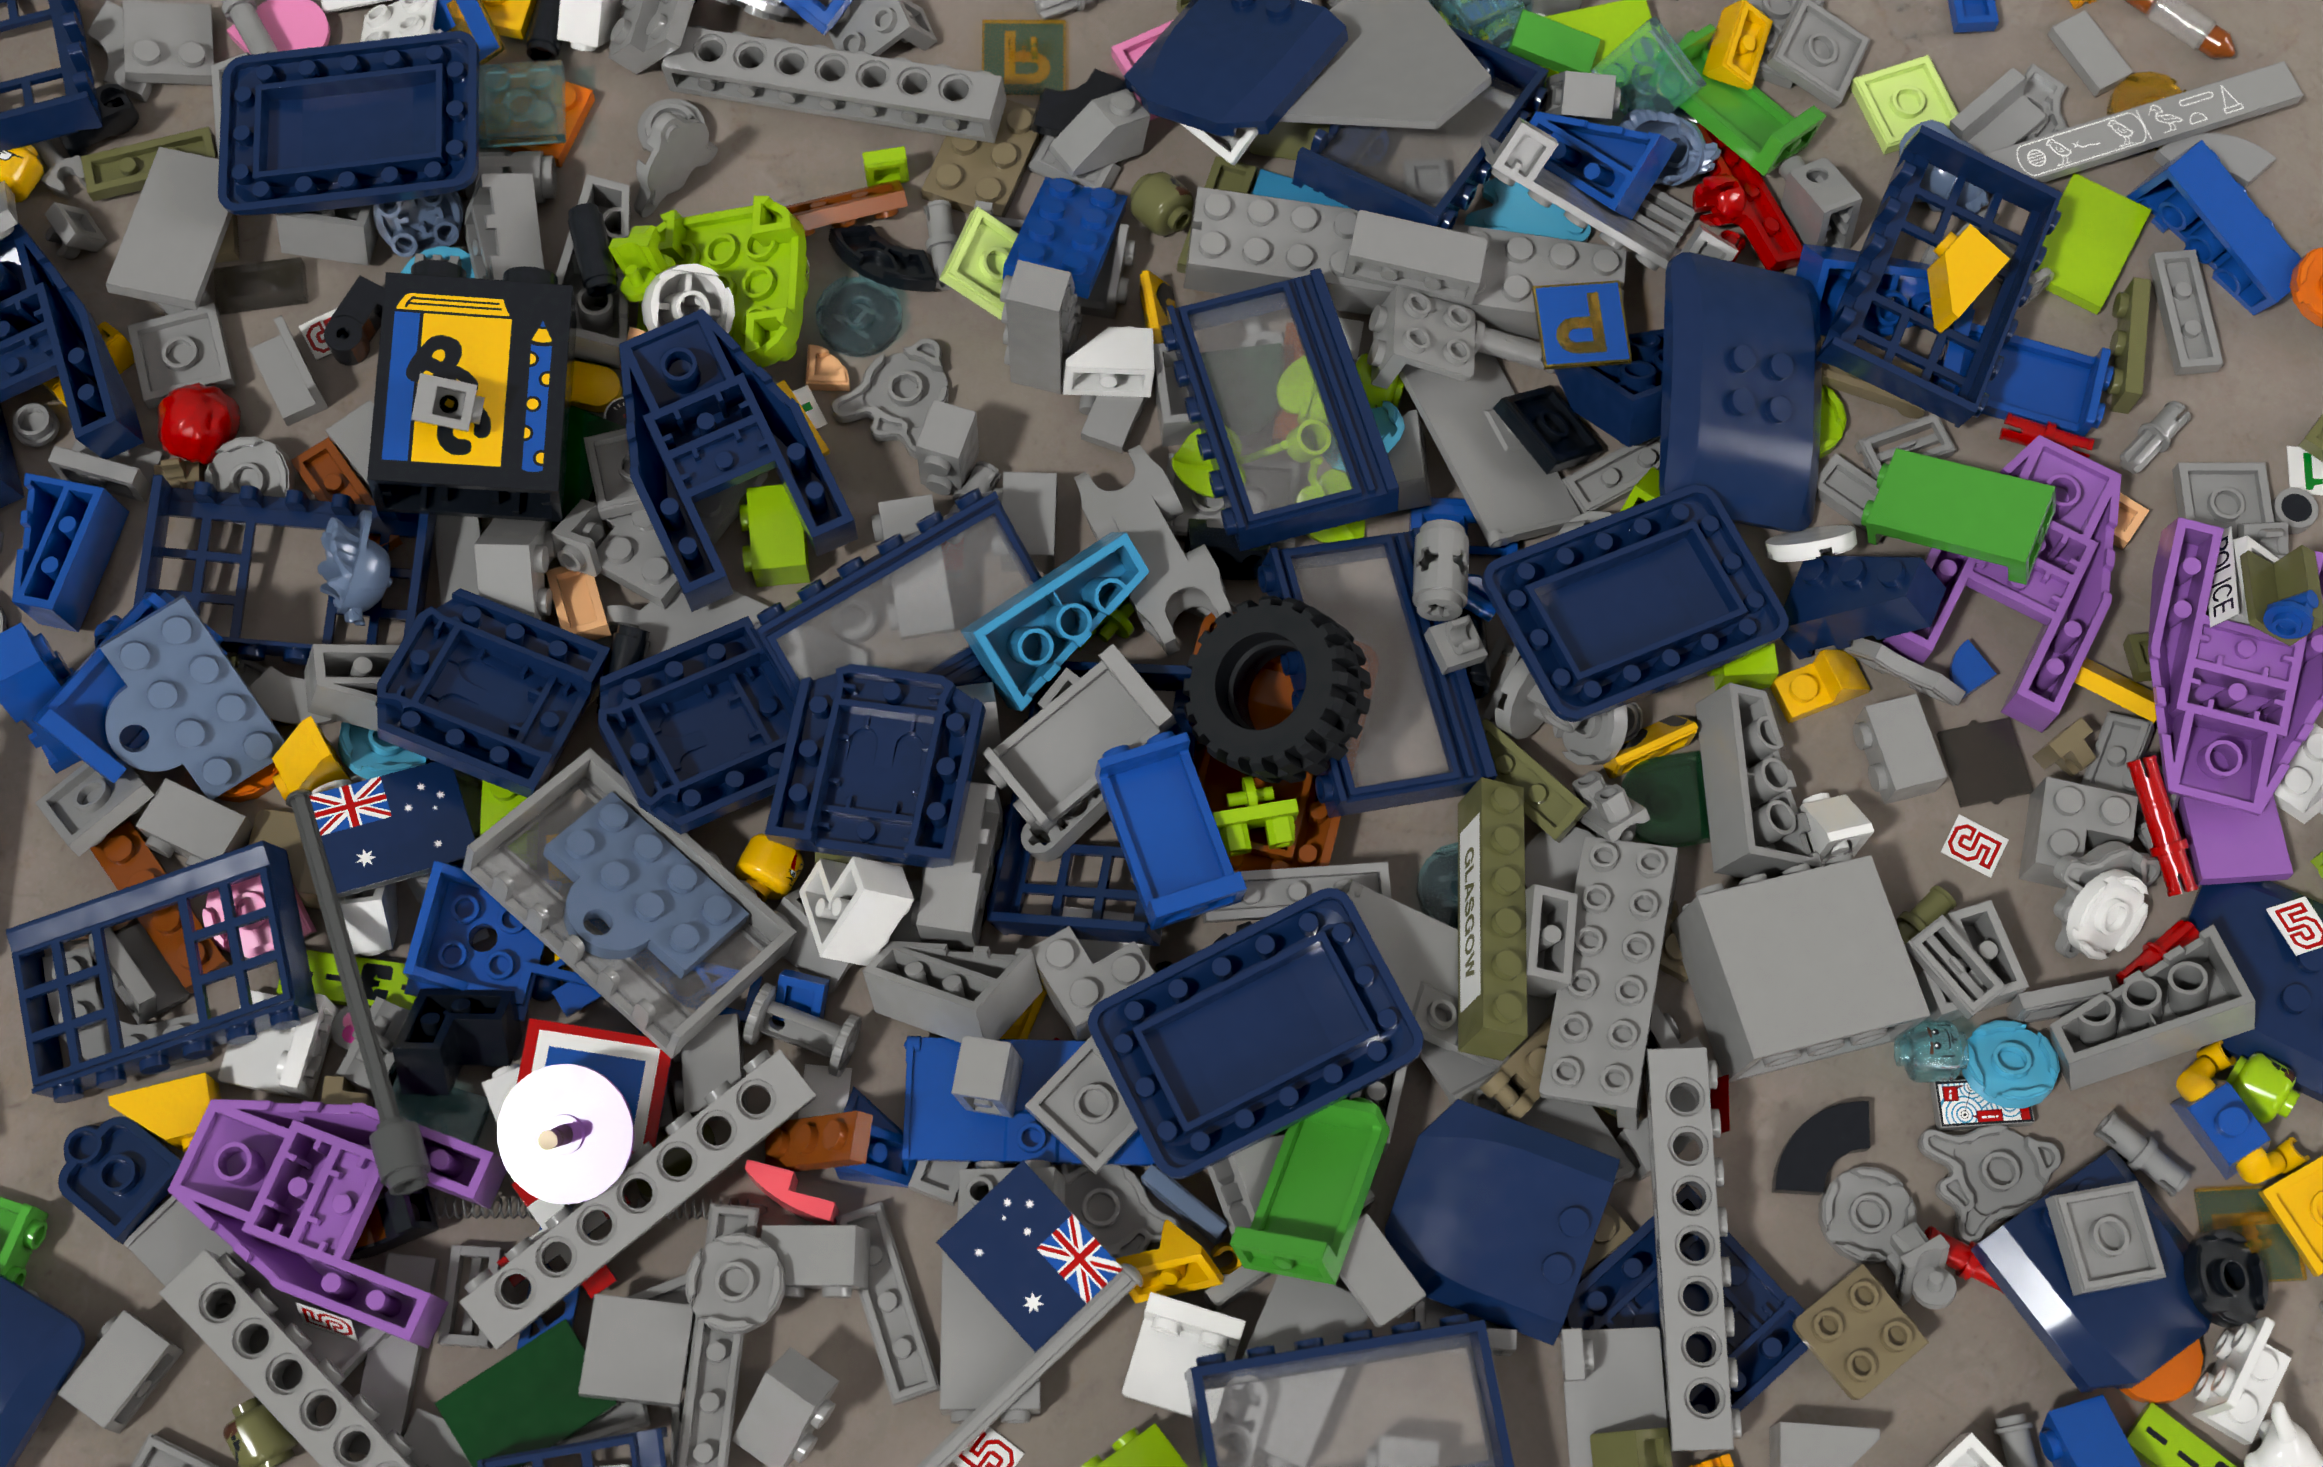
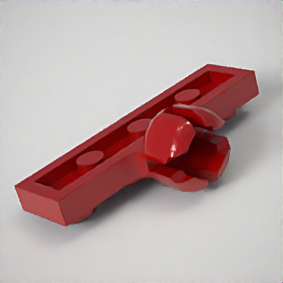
(1740, 197)

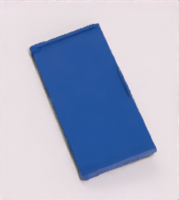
(944, 1131)

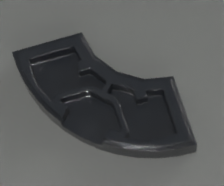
(1059, 108)
(882, 262)
(1818, 1145)

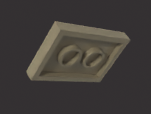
(984, 170)

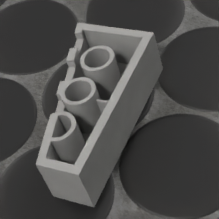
(605, 319)
(1040, 324)
(1749, 787)
(2156, 1014)

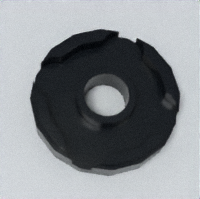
(2204, 1277)

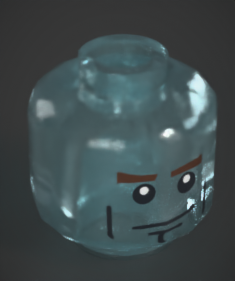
(1932, 1052)

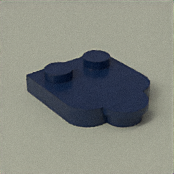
(116, 1174)

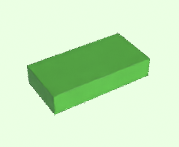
(1552, 44)

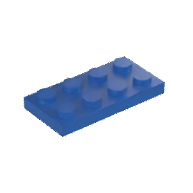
(1069, 231)

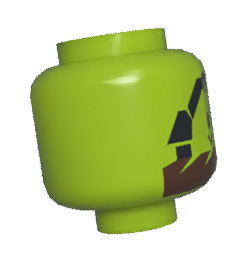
(2264, 1086)

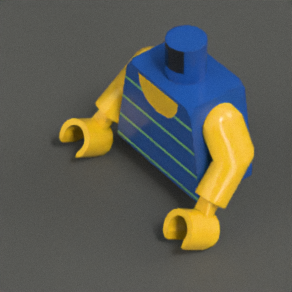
(2226, 1125)

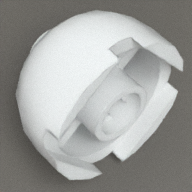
(686, 290)

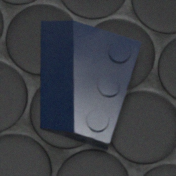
(1621, 397)

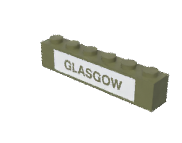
(1491, 920)

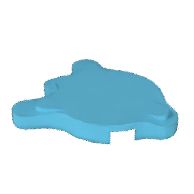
(1517, 212)

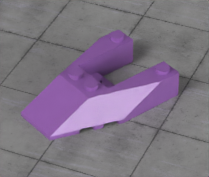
(2064, 591)
(2227, 694)
(297, 1190)

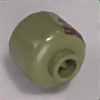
(1161, 203)
(258, 1436)

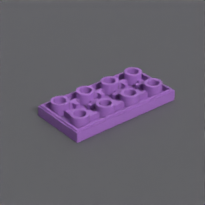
(2234, 844)

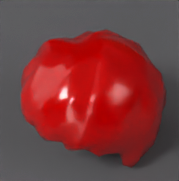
(197, 422)

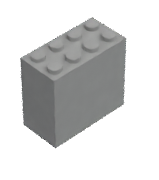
(1798, 967)

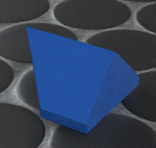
(885, 1149)

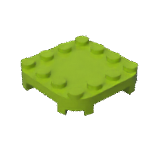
(761, 261)

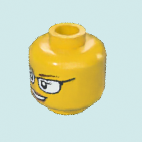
(20, 170)

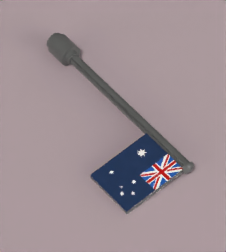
(358, 842)

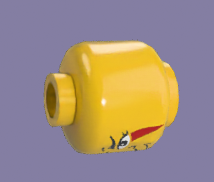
(769, 867)

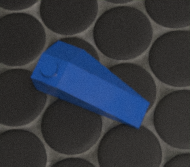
(1902, 282)

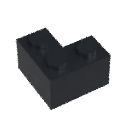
(452, 1031)

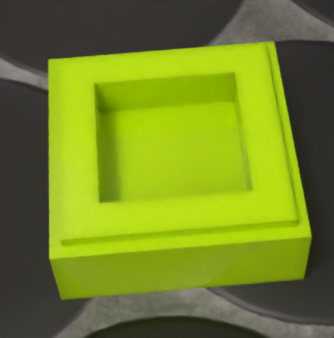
(885, 166)

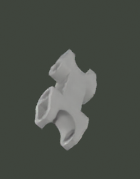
(1175, 578)

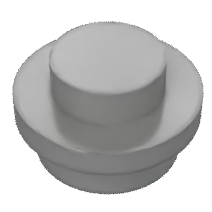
(35, 425)

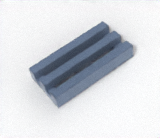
(1184, 1204)

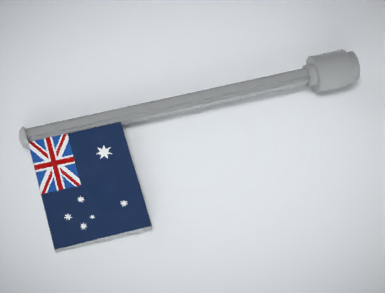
(1039, 1275)

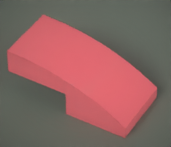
(780, 1187)

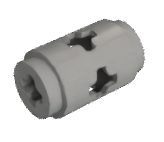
(535, 162)
(1441, 570)

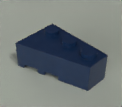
(1858, 598)

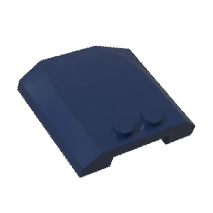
(1235, 62)
(488, 691)
(698, 726)
(877, 766)
(1499, 1217)
(1625, 1295)
(2101, 1335)

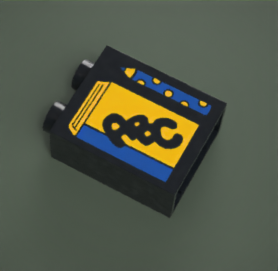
(518, 350)

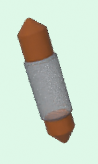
(2188, 26)

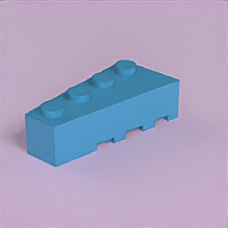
(1046, 622)

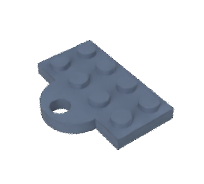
(187, 702)
(640, 890)

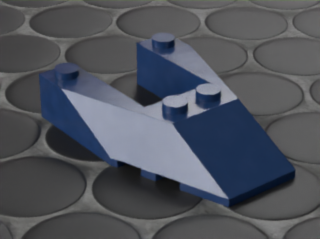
(49, 336)
(705, 423)

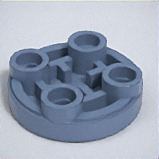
(420, 223)

